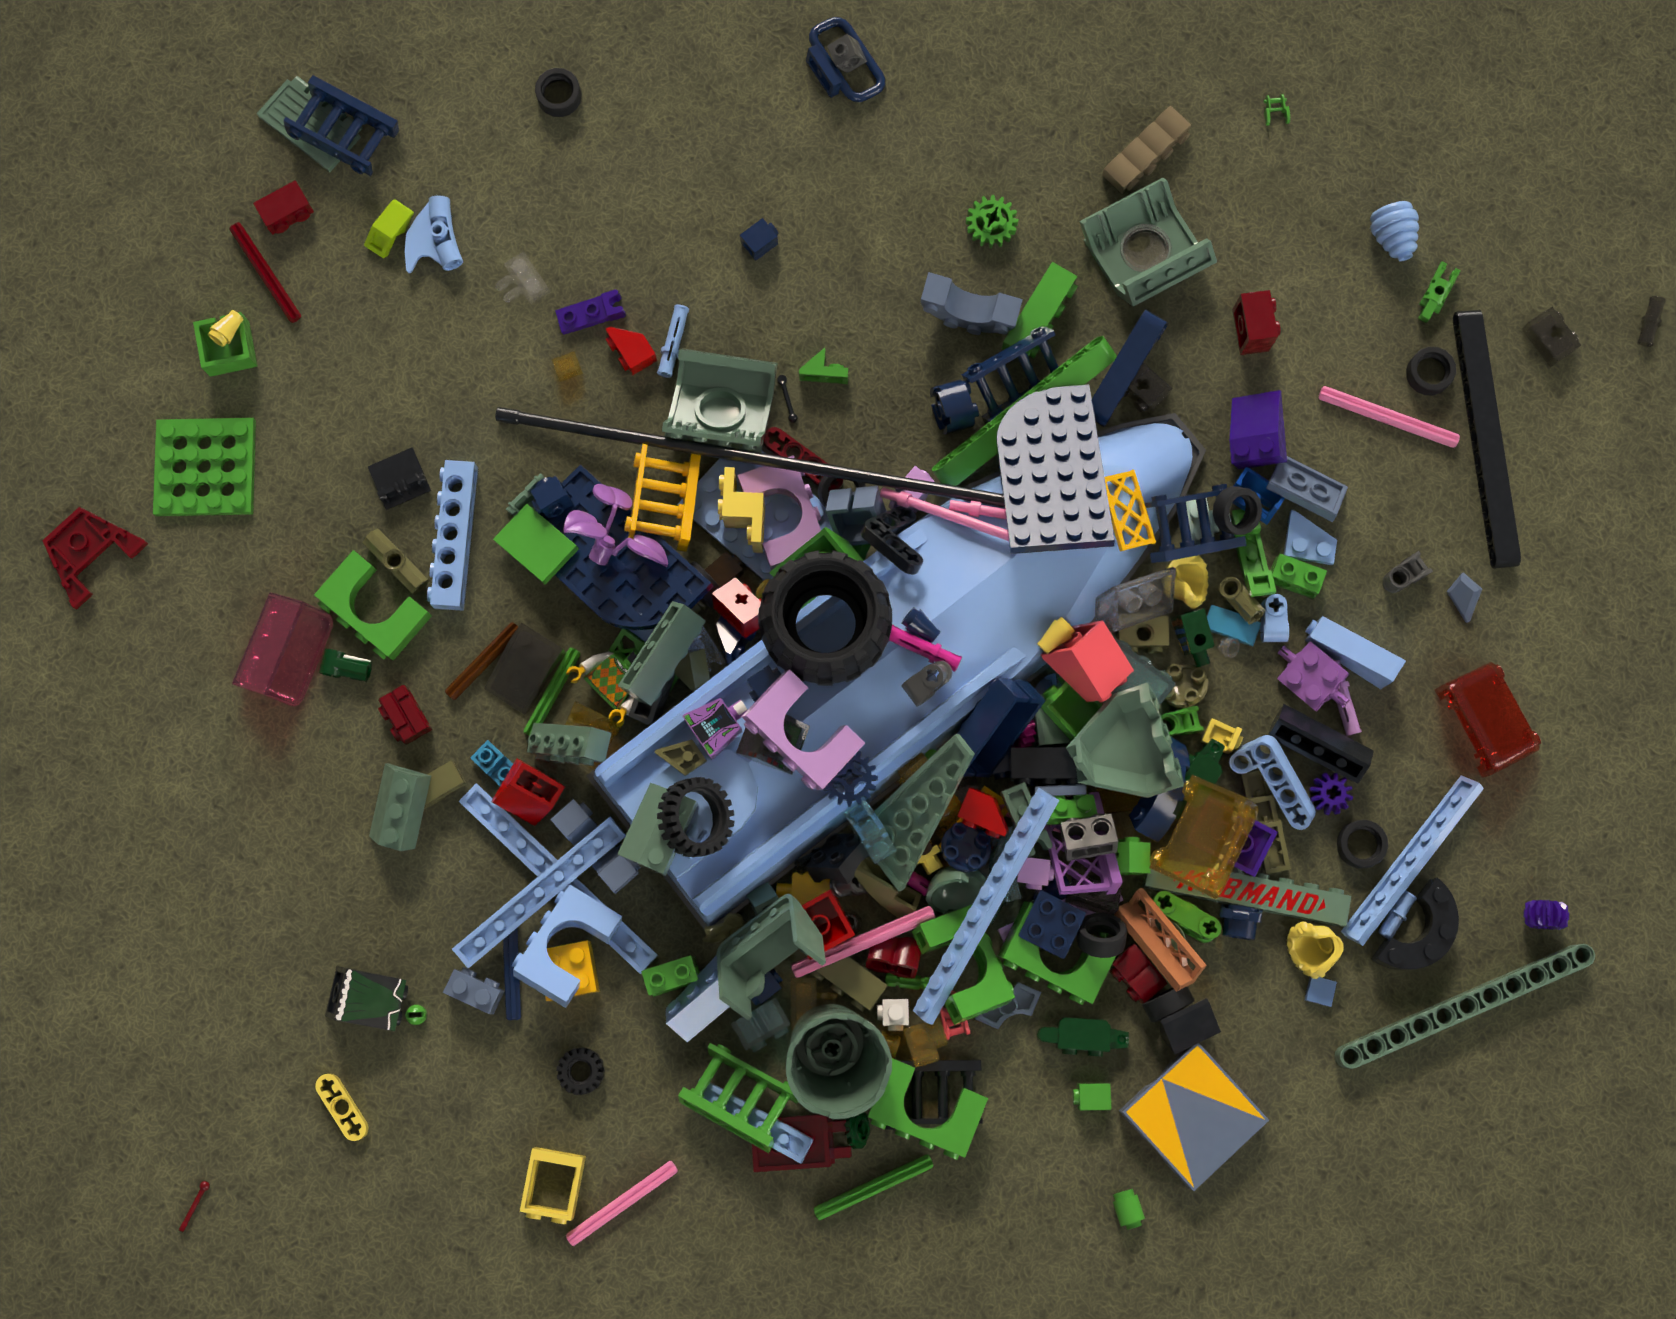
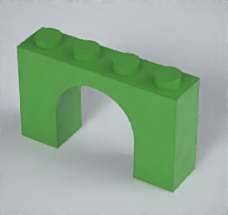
(339, 596)
(1080, 981)
(991, 987)
(952, 1136)

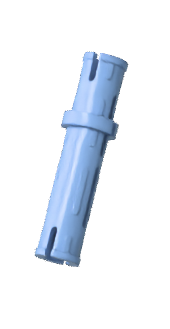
(679, 315)

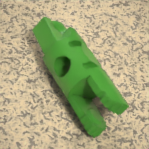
(1433, 302)

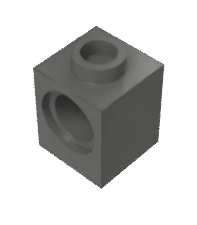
(847, 53)

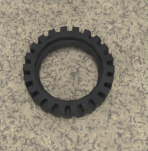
(720, 817)

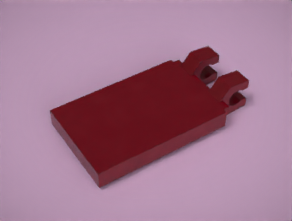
(821, 1152)

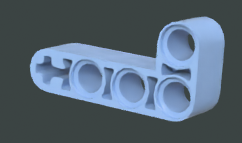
(1276, 783)

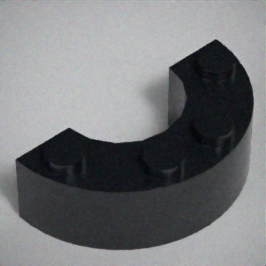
(1436, 937)

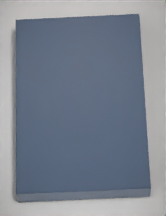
(1307, 488)

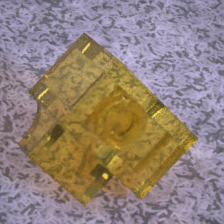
(923, 1042)

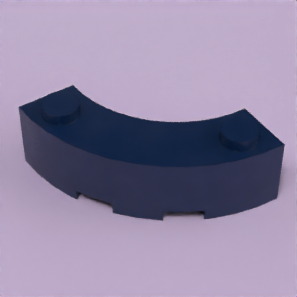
(1155, 814)

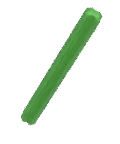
(873, 1187)

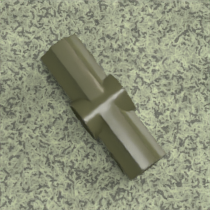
(406, 571)

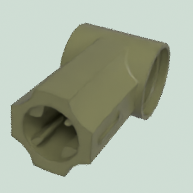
(1243, 603)

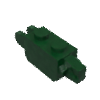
(1205, 766)
(1084, 1034)

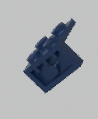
(1051, 924)

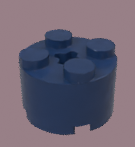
(953, 406)

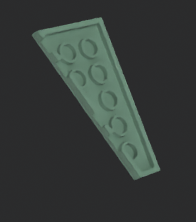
(918, 806)

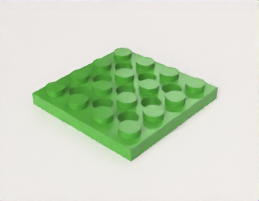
(214, 503)

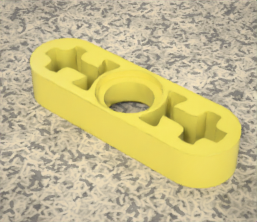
(344, 1127)

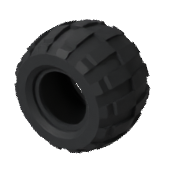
(817, 576)

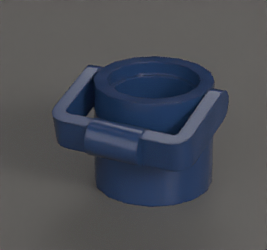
(1240, 921)

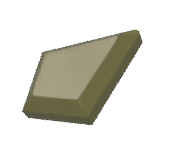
(682, 756)

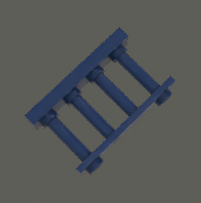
(341, 103)
(978, 370)
(1187, 546)

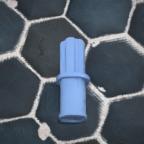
(1397, 915)

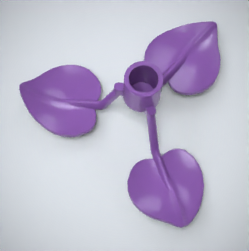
(604, 545)

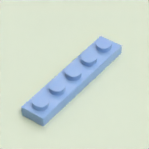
(786, 1138)

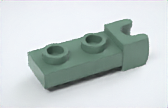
(1016, 802)

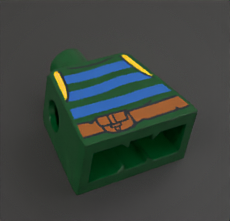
(1193, 625)

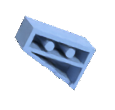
(696, 1004)

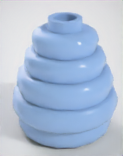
(1396, 229)

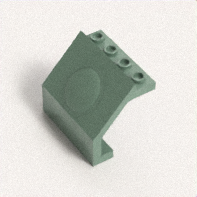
(721, 400)

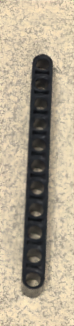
(1487, 438)

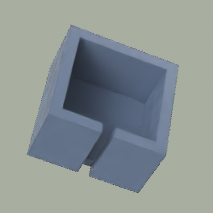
(851, 509)

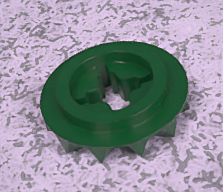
(857, 1130)

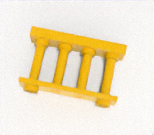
(685, 490)

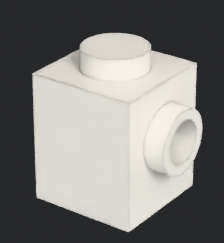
(893, 1013)

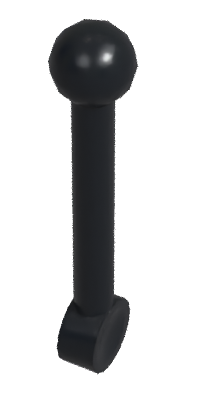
(782, 380)

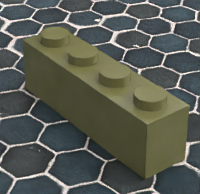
(849, 978)

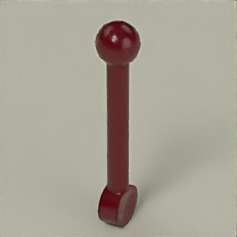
(204, 1186)

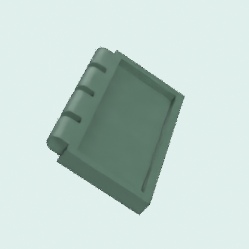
(289, 103)

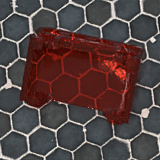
(1490, 718)

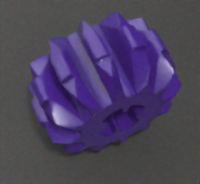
(1324, 801)
(1546, 914)

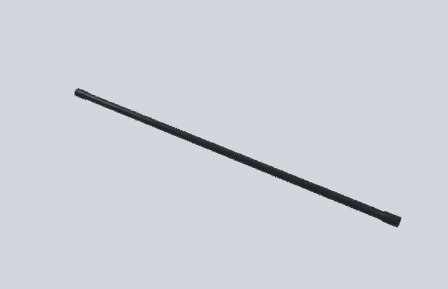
(517, 417)

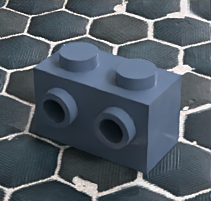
(474, 991)

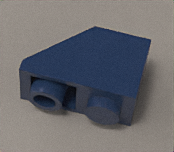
(731, 641)

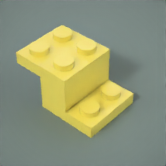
(742, 509)

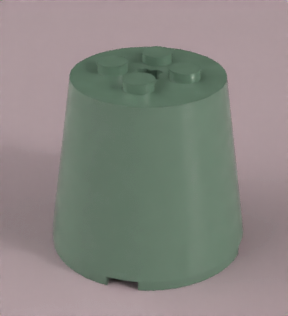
(838, 1079)

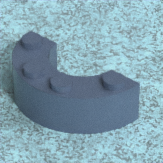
(969, 310)
(575, 825)

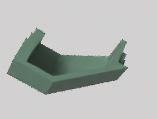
(1127, 746)

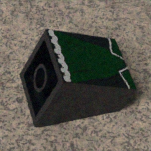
(366, 998)

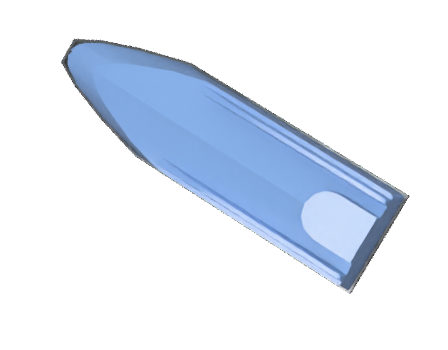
(988, 612)

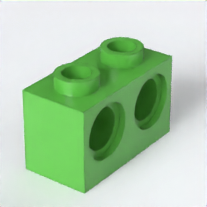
(1297, 576)

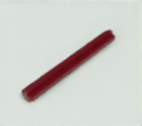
(265, 272)

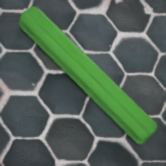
(553, 689)

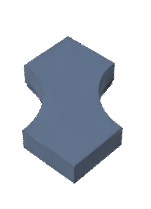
(1023, 1003)

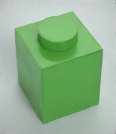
(1092, 1096)

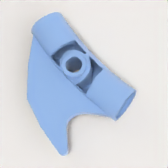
(433, 236)

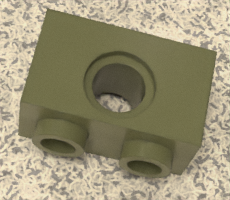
(1157, 635)

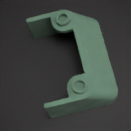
(762, 946)

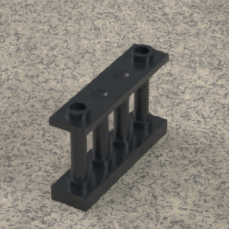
(942, 1070)

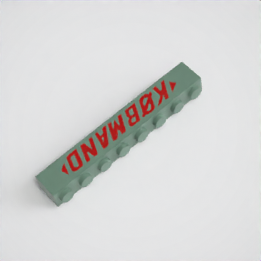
(1268, 895)

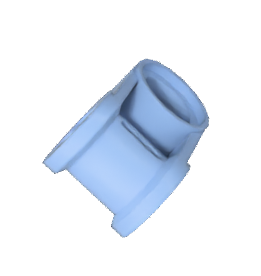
(1274, 624)

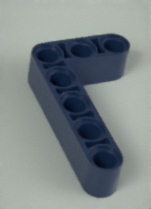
(1126, 365)

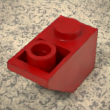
(632, 347)
(983, 811)

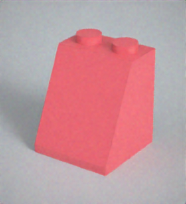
(1090, 662)

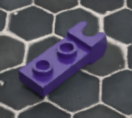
(590, 312)

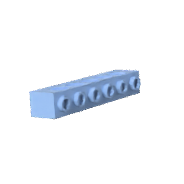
(454, 596)

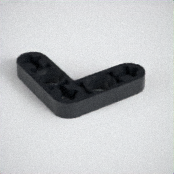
(882, 534)

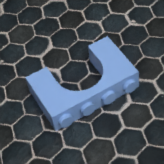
(572, 910)

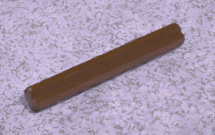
(488, 655)

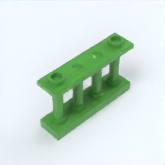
(717, 1111)

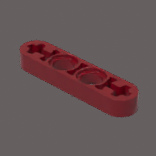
(805, 454)

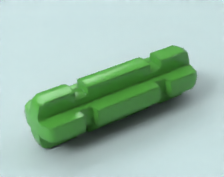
(917, 983)

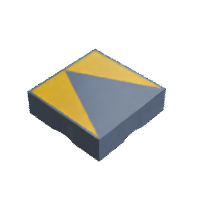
(1194, 1116)

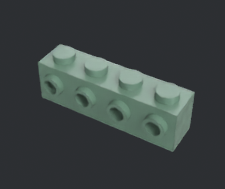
(662, 653)
(568, 743)

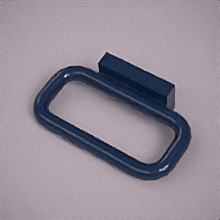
(829, 74)

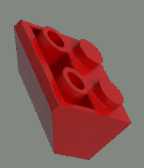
(528, 792)

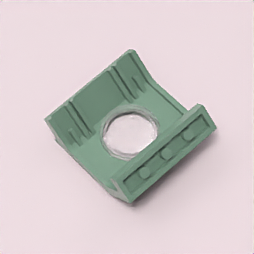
(1165, 262)

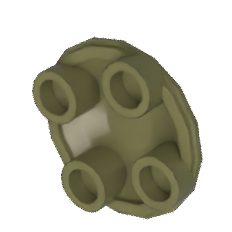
(1189, 687)

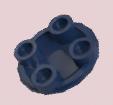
(966, 847)

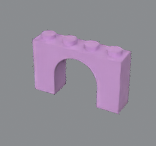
(789, 483)
(767, 719)

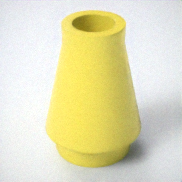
(225, 329)
(1057, 634)

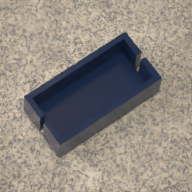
(998, 723)

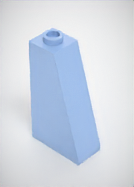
(1355, 652)

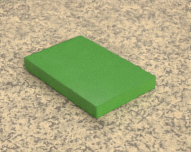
(536, 544)

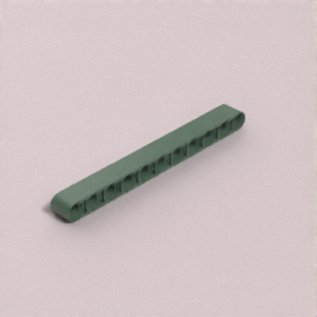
(1476, 1005)

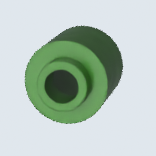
(1128, 1209)

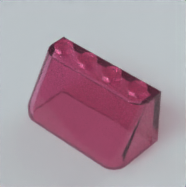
(284, 650)

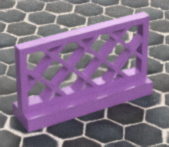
(1106, 867)

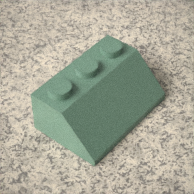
(399, 808)
(644, 839)

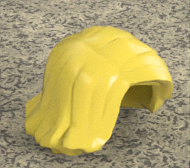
(1190, 580)
(1314, 948)

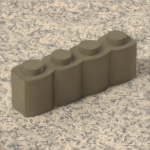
(1146, 150)

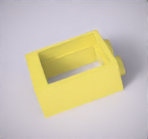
(536, 1211)

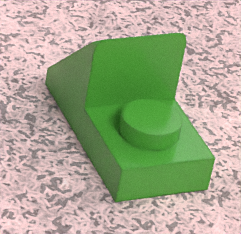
(816, 371)

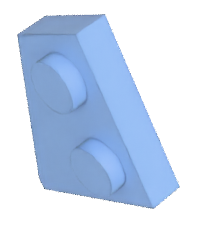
(1308, 541)

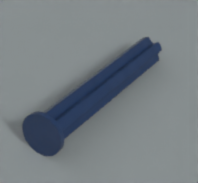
(512, 984)

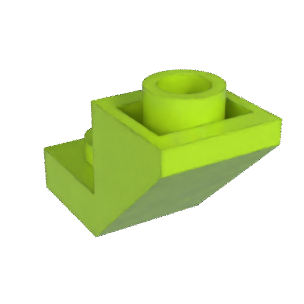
(389, 224)

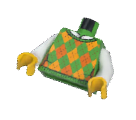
(603, 675)

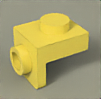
(1224, 734)

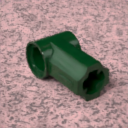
(342, 665)

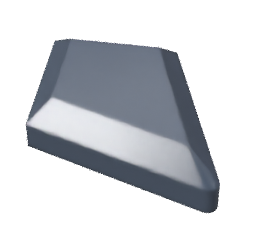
(1465, 596)

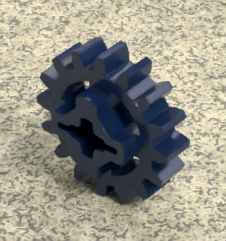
(849, 788)

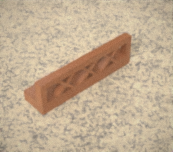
(1158, 943)

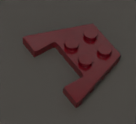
(79, 542)

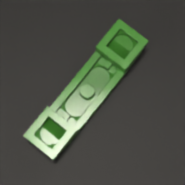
(1253, 561)

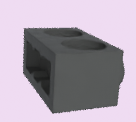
(1090, 842)

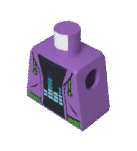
(716, 724)

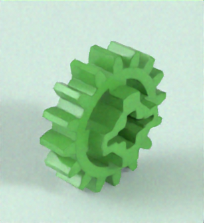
(983, 218)

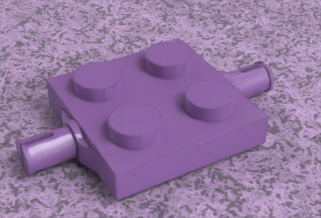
(1313, 676)

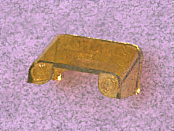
(1206, 837)

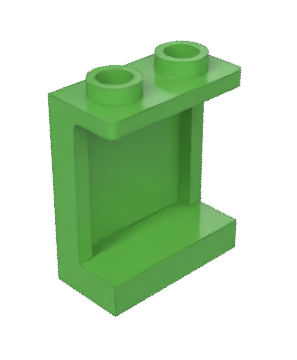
(1068, 708)
(671, 975)

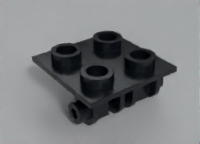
(399, 478)

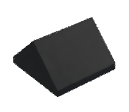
(1189, 1026)

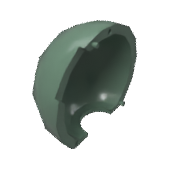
(953, 889)

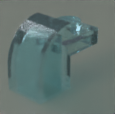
(870, 831)

